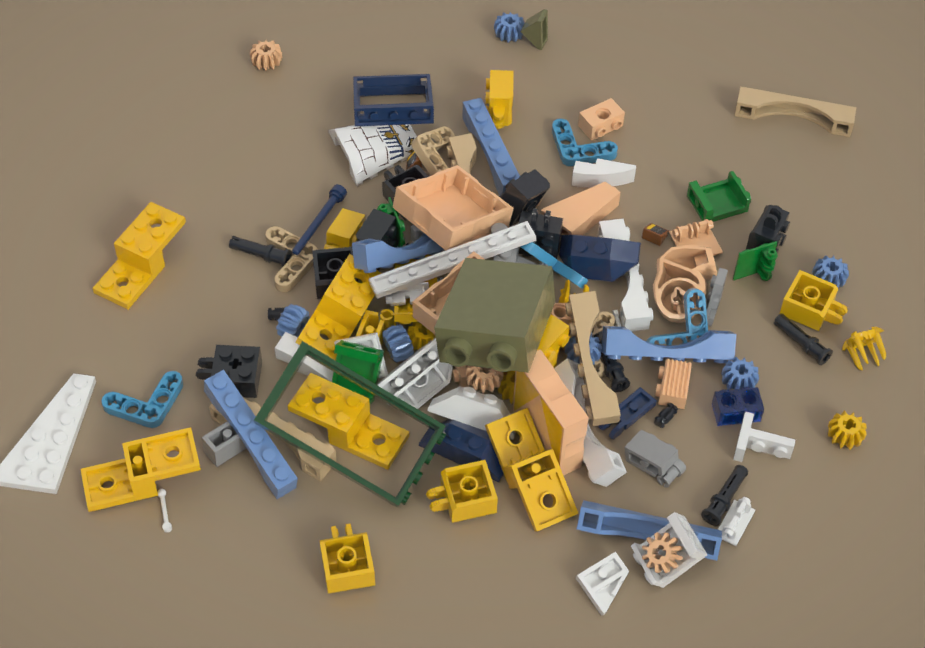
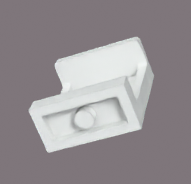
(691, 552)

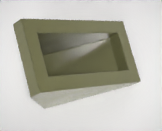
(536, 29)

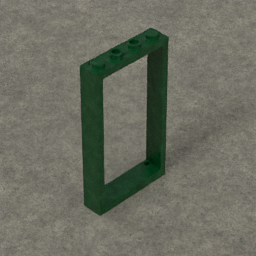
(306, 350)

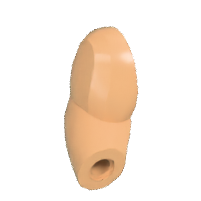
(677, 272)

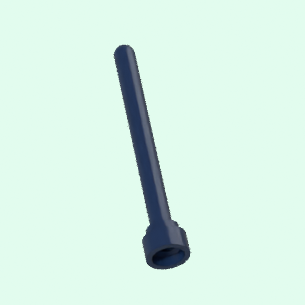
(336, 195)

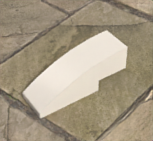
(607, 171)
(287, 348)

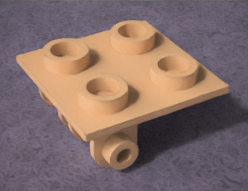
(696, 235)

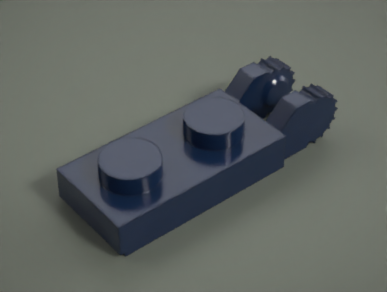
(631, 411)

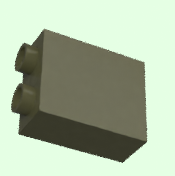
(495, 315)

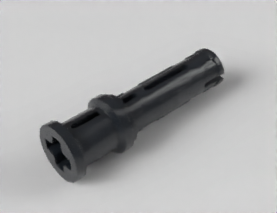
(269, 253)
(810, 344)
(614, 371)
(721, 502)

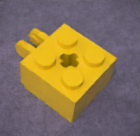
(500, 97)
(812, 302)
(466, 492)
(347, 561)

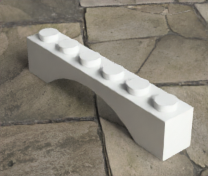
(634, 308)
(603, 464)

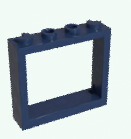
(393, 113)

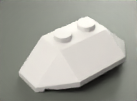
(418, 376)
(470, 407)

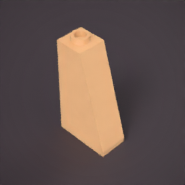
(585, 208)

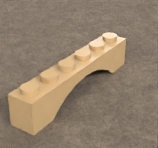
(833, 117)
(462, 151)
(602, 401)
(308, 464)

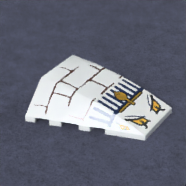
(373, 147)

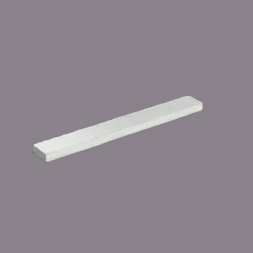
(445, 261)

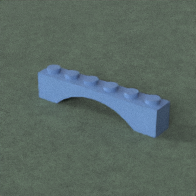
(482, 127)
(373, 253)
(713, 344)
(236, 411)
(616, 521)

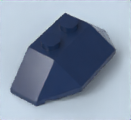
(599, 257)
(465, 445)

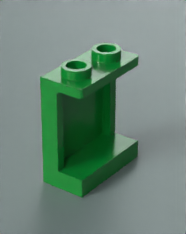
(720, 198)
(360, 359)

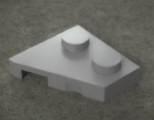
(715, 294)

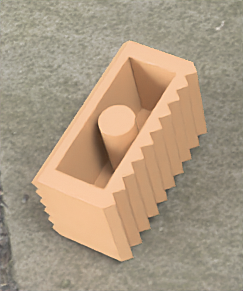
(674, 383)

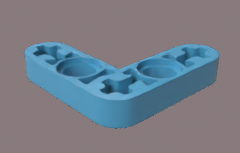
(575, 150)
(557, 266)
(691, 330)
(151, 407)

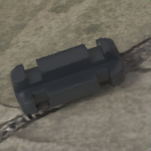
(275, 313)
(665, 415)

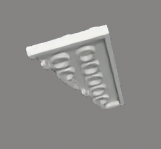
(45, 448)

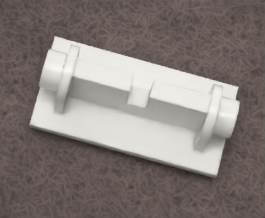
(412, 292)
(736, 520)

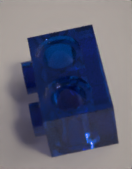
(737, 403)

